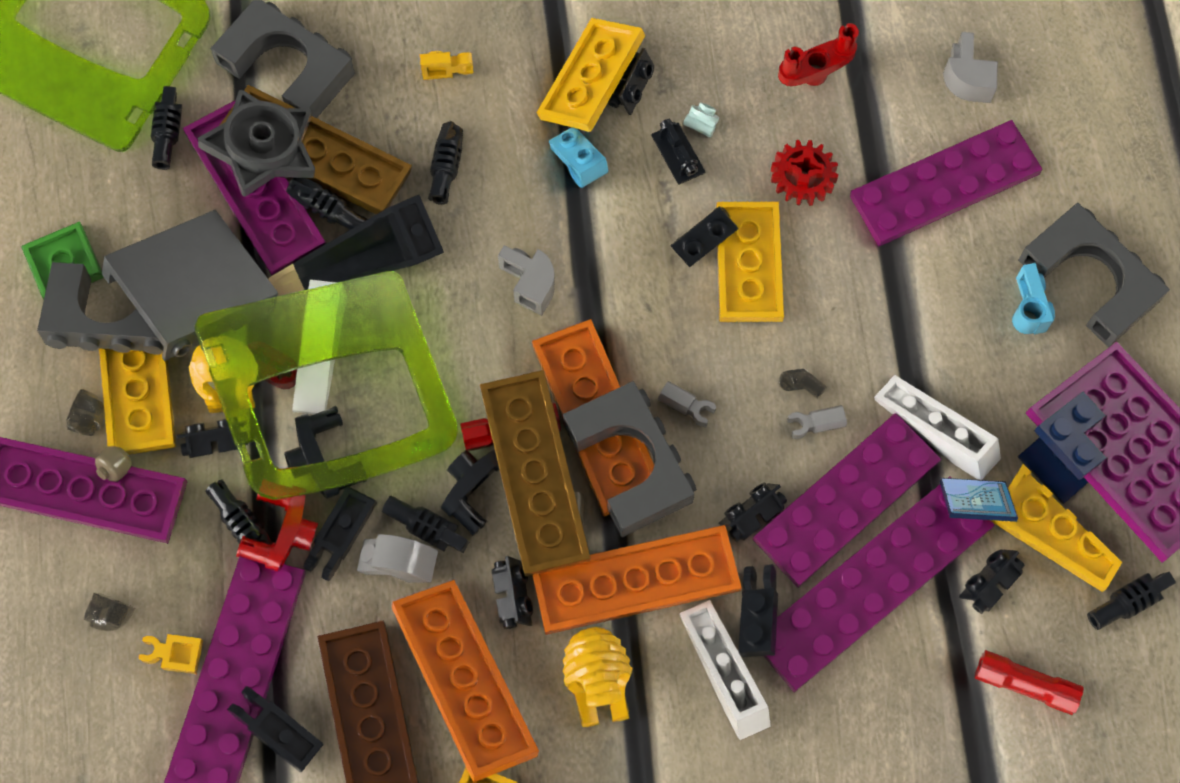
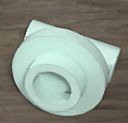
(702, 119)

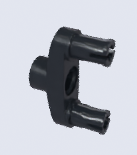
(308, 449)
(470, 475)

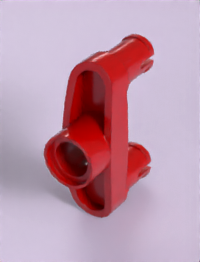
(830, 56)
(293, 533)

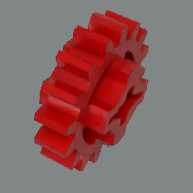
(791, 180)

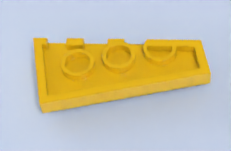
(1057, 533)

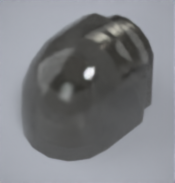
(86, 413)
(107, 613)

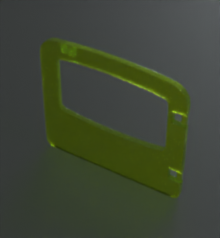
(83, 93)
(310, 329)

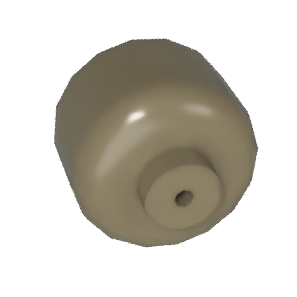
(112, 463)

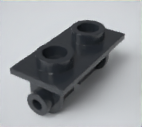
(637, 75)
(677, 152)
(704, 236)
(199, 439)
(742, 516)
(1001, 568)
(517, 606)

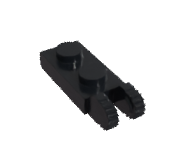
(340, 530)
(758, 614)
(278, 730)

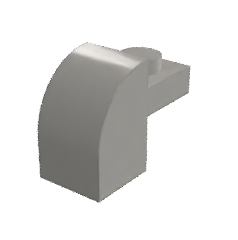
(968, 77)
(536, 277)
(398, 557)

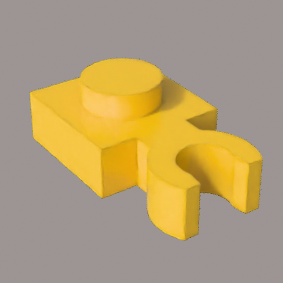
(443, 65)
(177, 655)

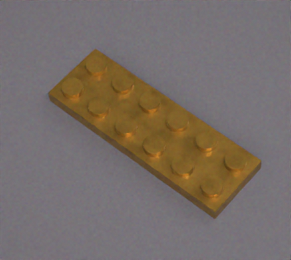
(347, 163)
(534, 473)

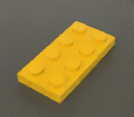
(591, 74)
(751, 264)
(137, 401)

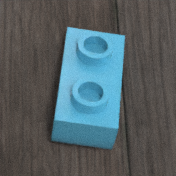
(580, 156)
(1032, 289)

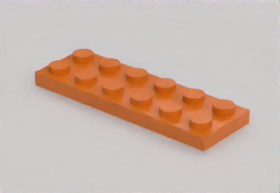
(577, 374)
(638, 580)
(464, 680)

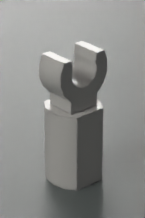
(685, 403)
(818, 421)

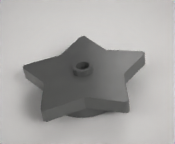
(261, 142)

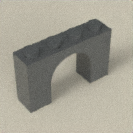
(264, 28)
(1082, 235)
(65, 322)
(627, 414)

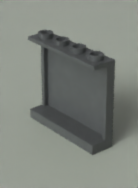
(184, 275)

